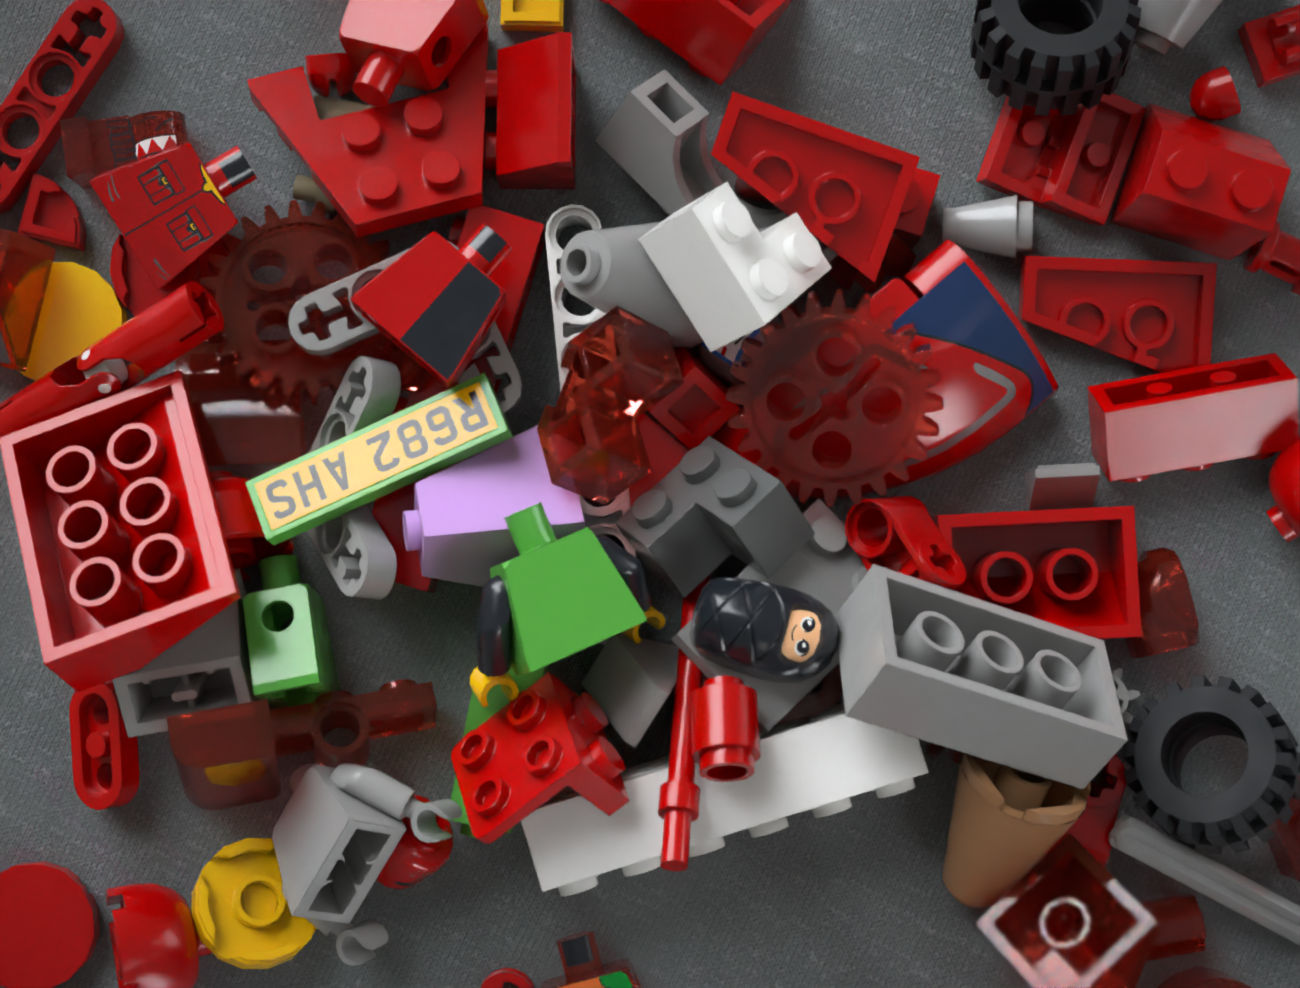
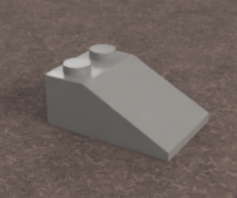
(822, 568)

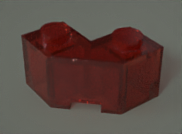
(613, 377)

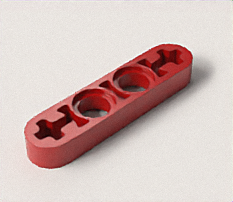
(30, 100)

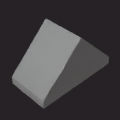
(632, 683)

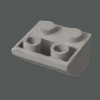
(194, 675)

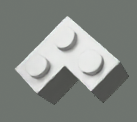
(727, 270)

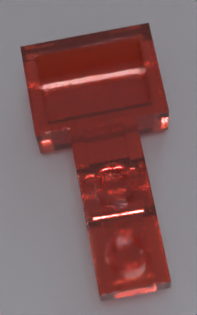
(232, 751)

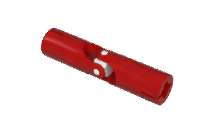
(146, 340)

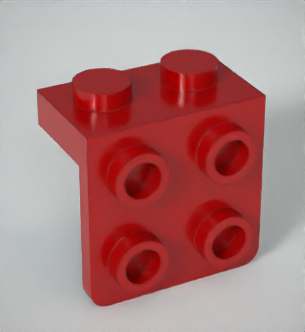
(533, 753)

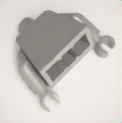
(338, 841)

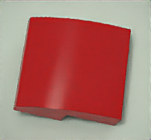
(1066, 160)

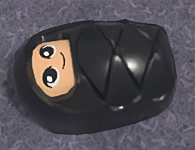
(763, 630)

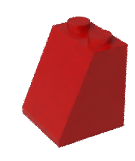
(1201, 184)

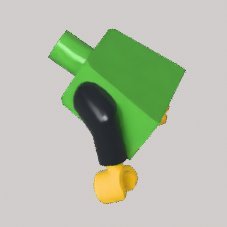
(555, 601)

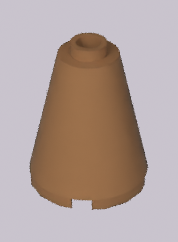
(1003, 827)

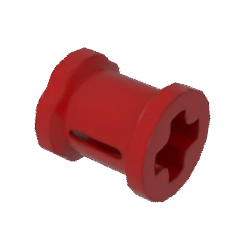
(1277, 256)

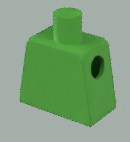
(291, 663)

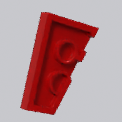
(834, 179)
(1128, 308)

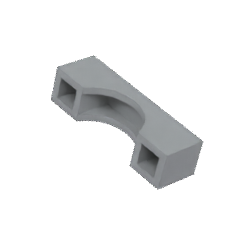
(663, 147)

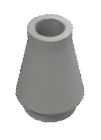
(991, 226)

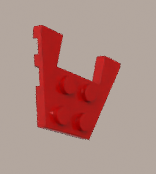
(390, 160)

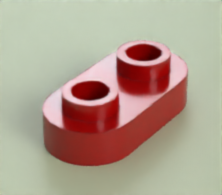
(102, 754)

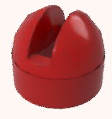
(330, 67)
(1215, 95)

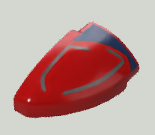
(984, 357)

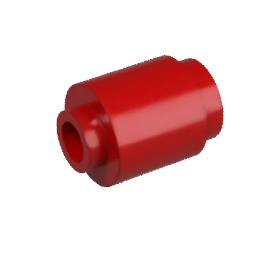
(725, 729)

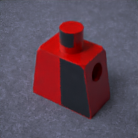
(438, 301)

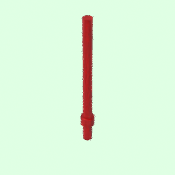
(679, 795)

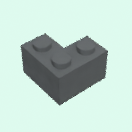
(710, 510)

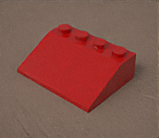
(118, 530)

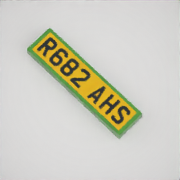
(378, 459)

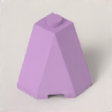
(463, 510)

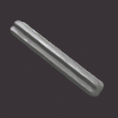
(1206, 876)

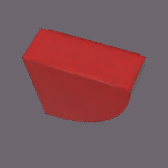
(52, 216)

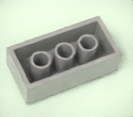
(977, 678)

